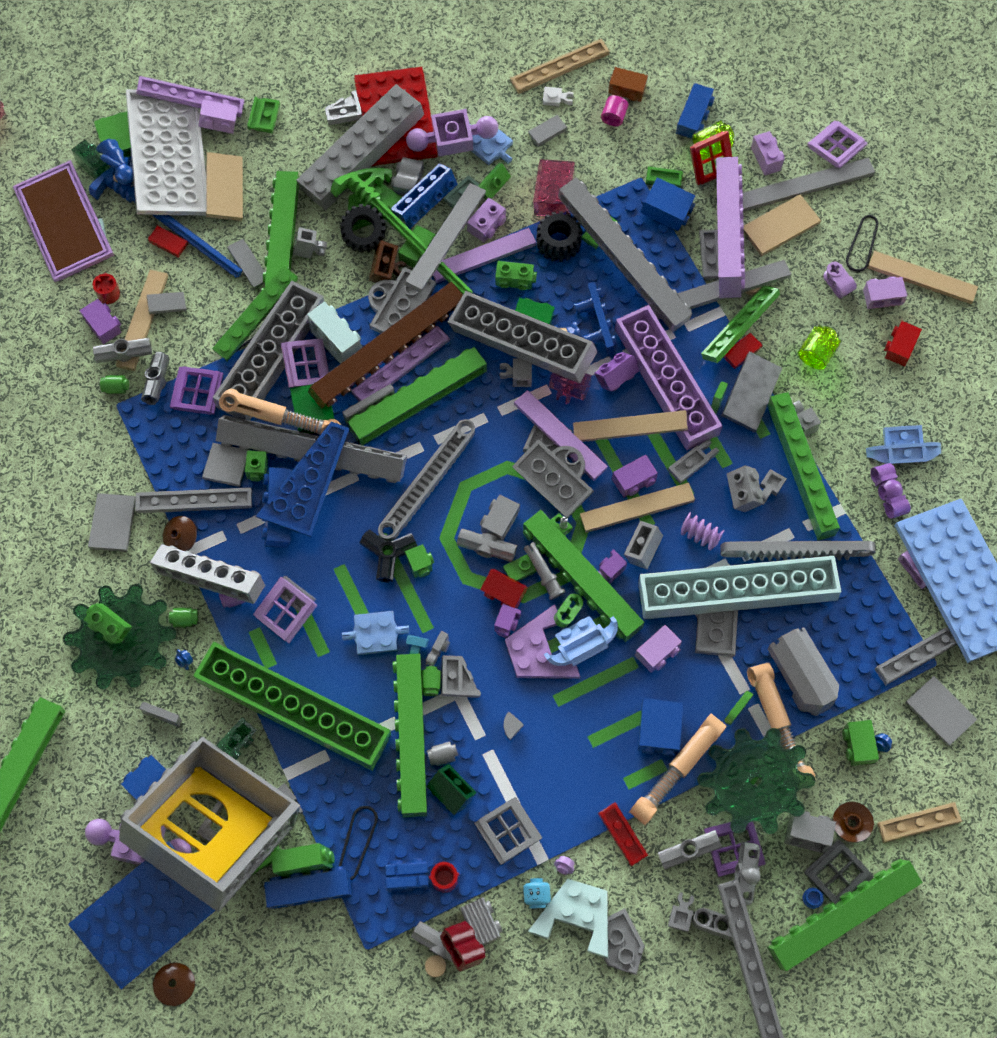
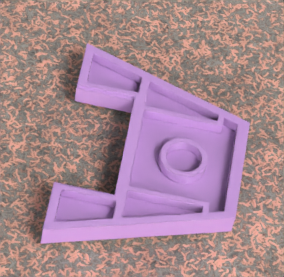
(528, 650)

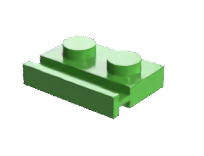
(263, 115)

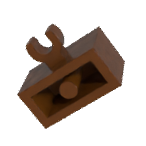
(384, 262)

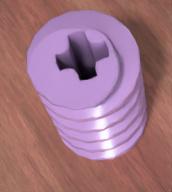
(701, 532)

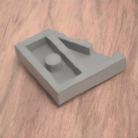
(344, 110)
(456, 678)

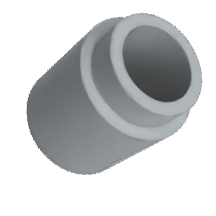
(442, 754)

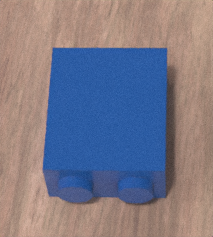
(668, 204)
(660, 727)

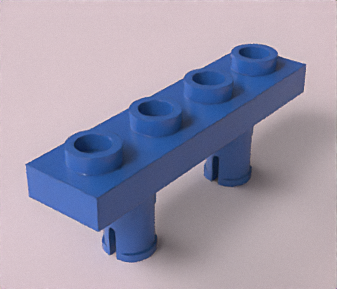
(600, 309)

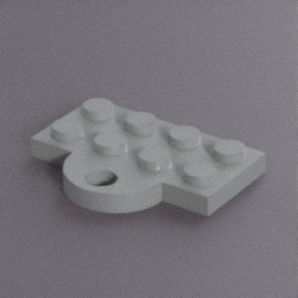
(396, 301)
(555, 476)

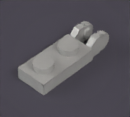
(692, 462)

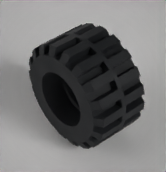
(357, 214)
(559, 224)

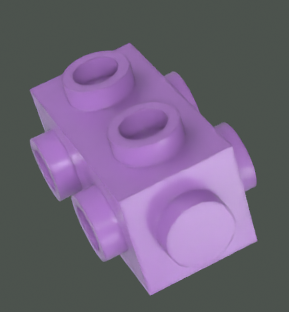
(617, 371)

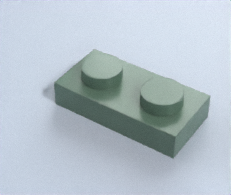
(455, 194)

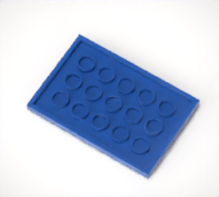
(138, 921)

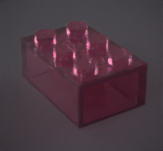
(550, 178)

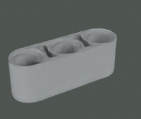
(711, 925)

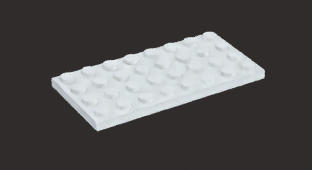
(166, 156)

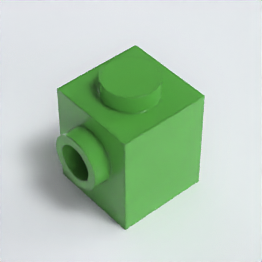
(256, 465)
(419, 561)

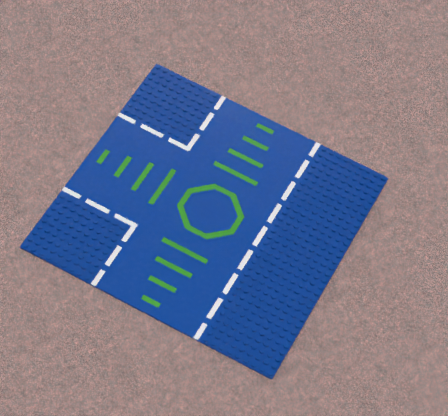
(576, 733)

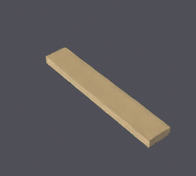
(559, 66)
(923, 277)
(142, 319)
(631, 426)
(637, 507)

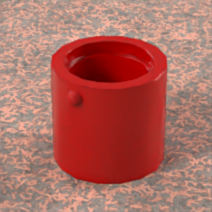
(106, 288)
(444, 877)

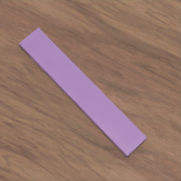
(183, 94)
(488, 253)
(402, 364)
(559, 433)

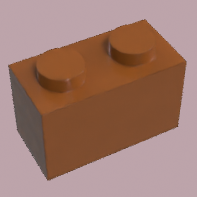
(628, 84)

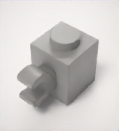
(306, 243)
(520, 373)
(808, 419)

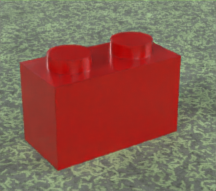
(903, 343)
(503, 588)

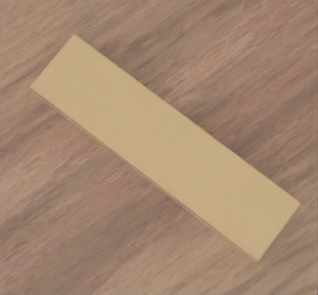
(919, 822)

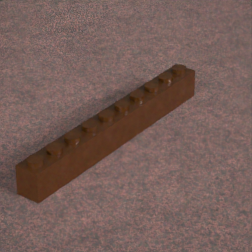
(385, 346)

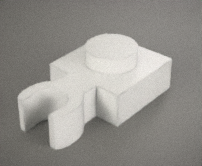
(554, 96)

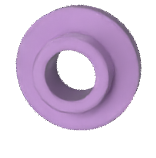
(564, 865)

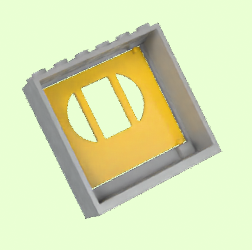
(255, 825)

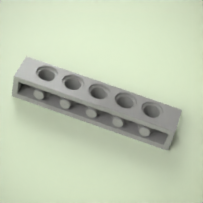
(208, 573)

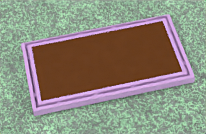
(63, 221)

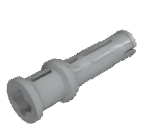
(548, 579)

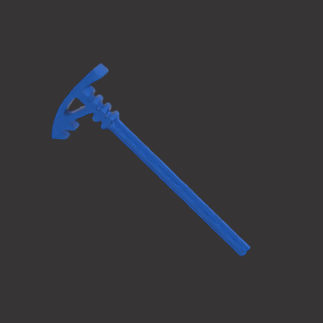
(127, 191)

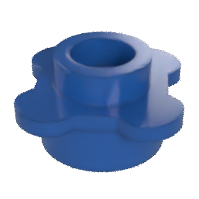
(183, 659)

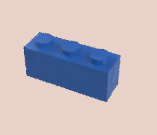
(695, 110)

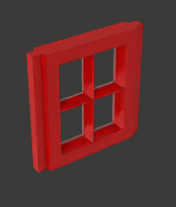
(697, 161)

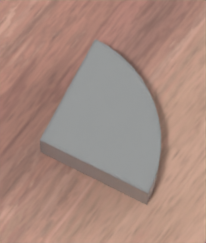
(511, 725)

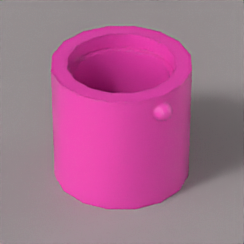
(614, 111)

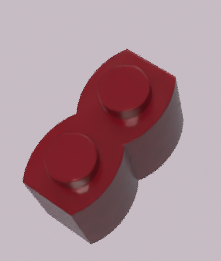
(463, 946)

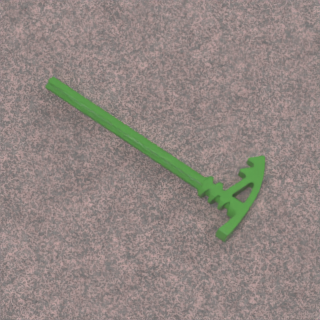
(367, 195)

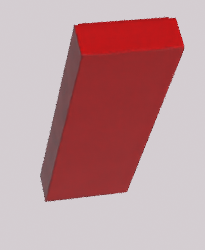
(622, 834)

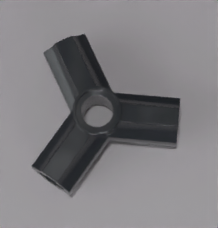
(386, 563)

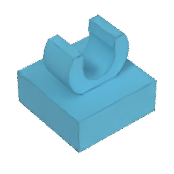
(417, 643)

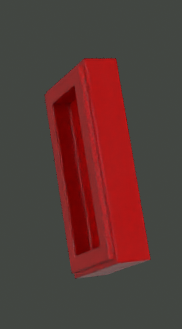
(168, 241)
(739, 351)

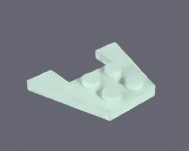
(581, 907)

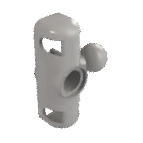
(747, 869)

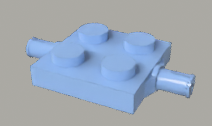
(493, 148)
(375, 632)

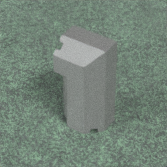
(805, 672)

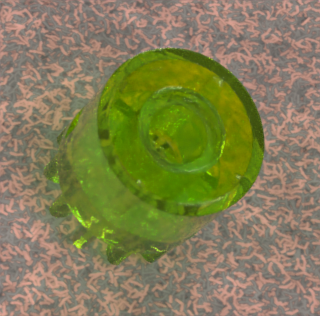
(709, 131)
(819, 347)

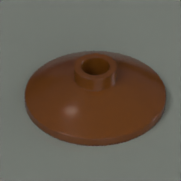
(185, 531)
(860, 815)
(184, 984)

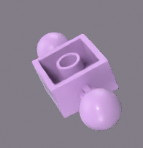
(452, 133)
(100, 832)

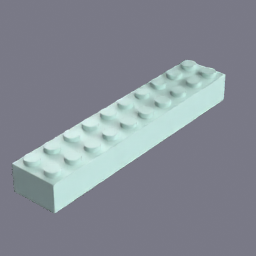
(739, 587)

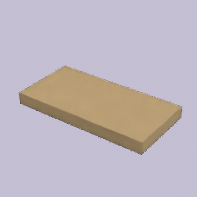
(224, 186)
(781, 225)

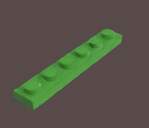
(254, 314)
(740, 324)

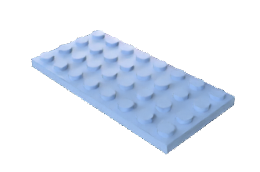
(957, 574)

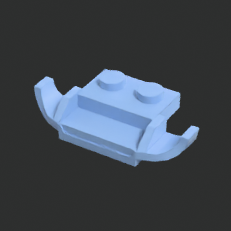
(904, 445)
(582, 641)

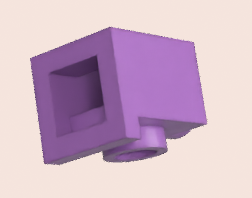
(612, 567)
(507, 620)

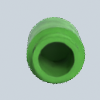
(114, 384)
(183, 617)
(430, 681)

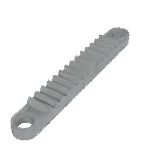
(427, 480)
(797, 549)

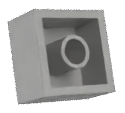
(810, 832)

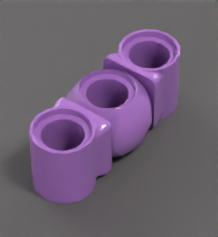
(890, 490)

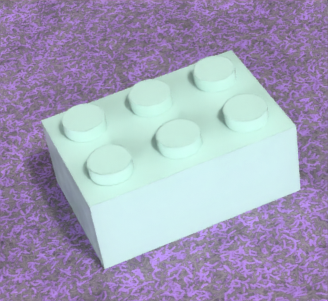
(334, 331)

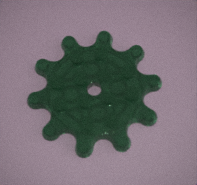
(136, 649)
(756, 759)

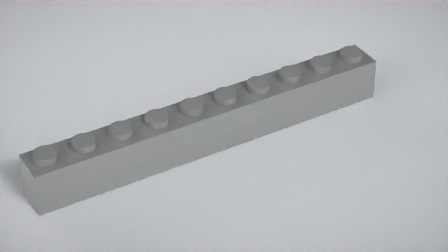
(624, 254)
(295, 444)

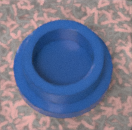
(883, 742)
(813, 898)

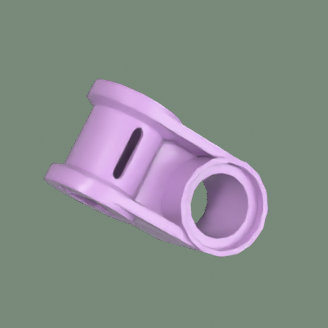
(839, 280)

